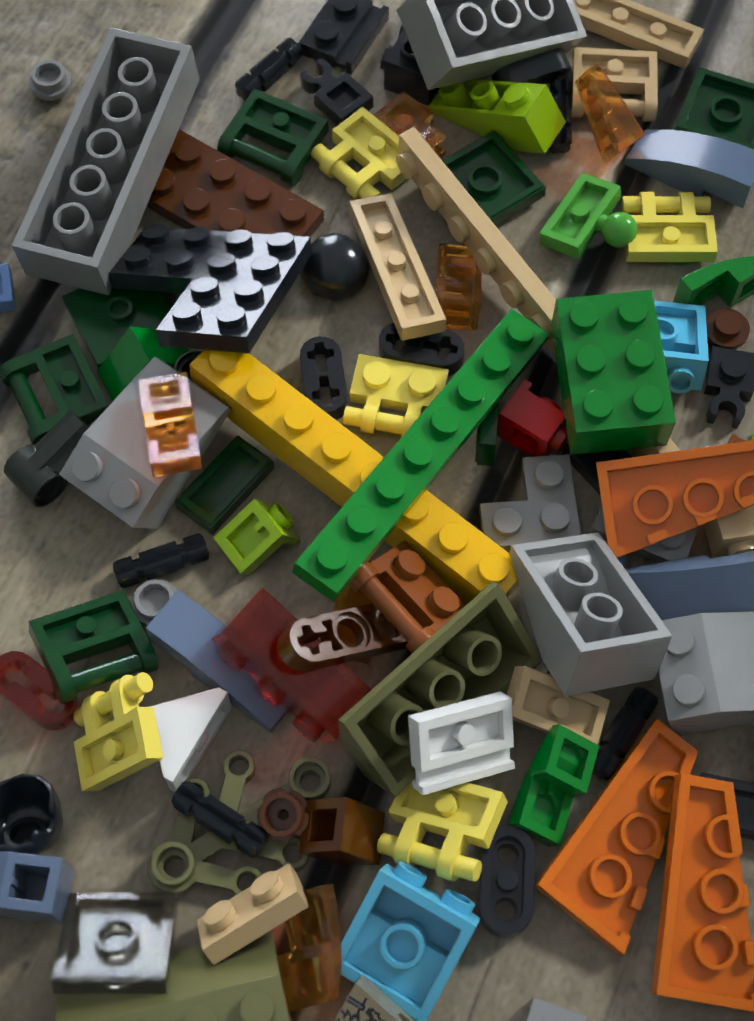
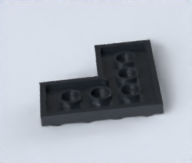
(225, 279)

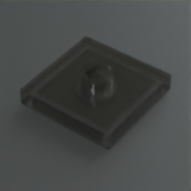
(116, 944)

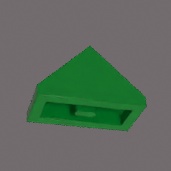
(131, 355)

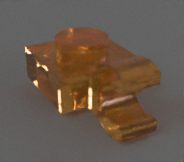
(405, 113)

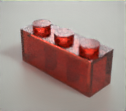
(312, 697)

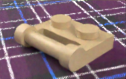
(628, 71)

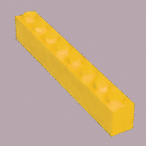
(341, 461)

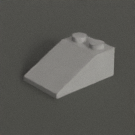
(114, 459)
(588, 614)
(709, 671)

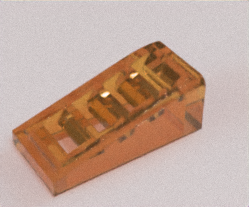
(607, 114)
(458, 287)

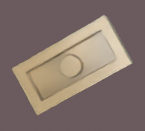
(541, 704)
(252, 913)

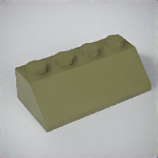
(458, 663)
(235, 989)

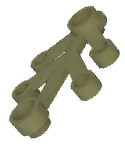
(196, 852)

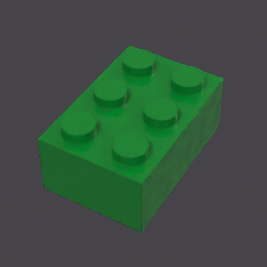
(612, 372)

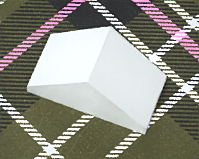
(187, 730)

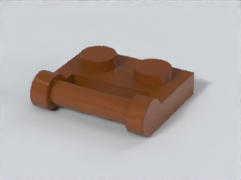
(407, 594)

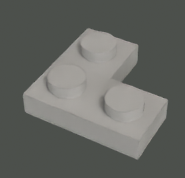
(547, 508)

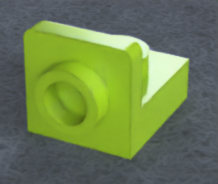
(256, 534)

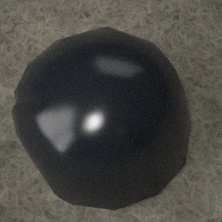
(335, 267)
(29, 814)

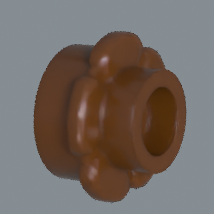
(269, 818)

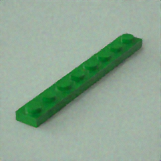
(419, 457)

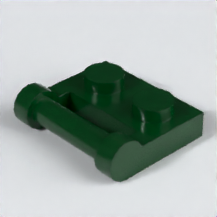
(278, 125)
(66, 379)
(86, 632)

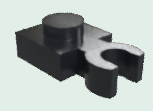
(335, 96)
(730, 381)

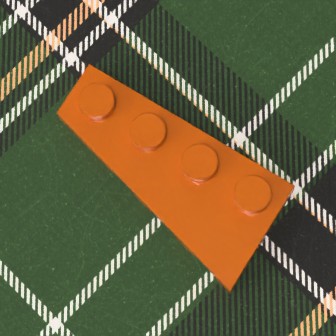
(673, 493)
(611, 852)
(703, 918)

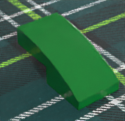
(729, 279)
(553, 779)

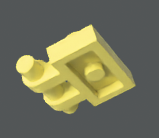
(371, 145)
(671, 237)
(393, 386)
(117, 746)
(460, 813)

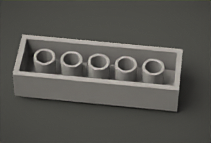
(107, 161)

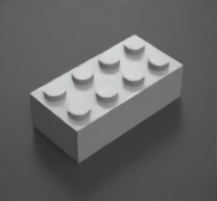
(478, 37)

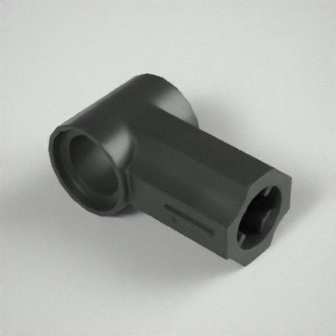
(37, 467)

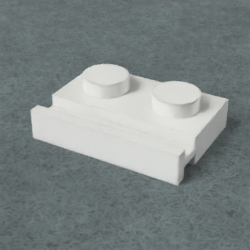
(461, 742)

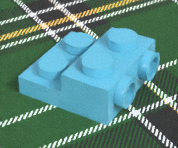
(684, 344)
(408, 938)

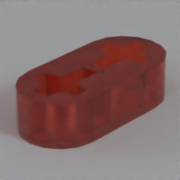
(27, 699)

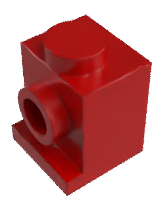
(532, 423)

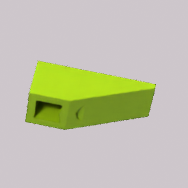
(517, 111)

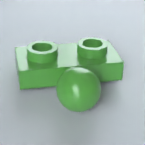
(585, 213)

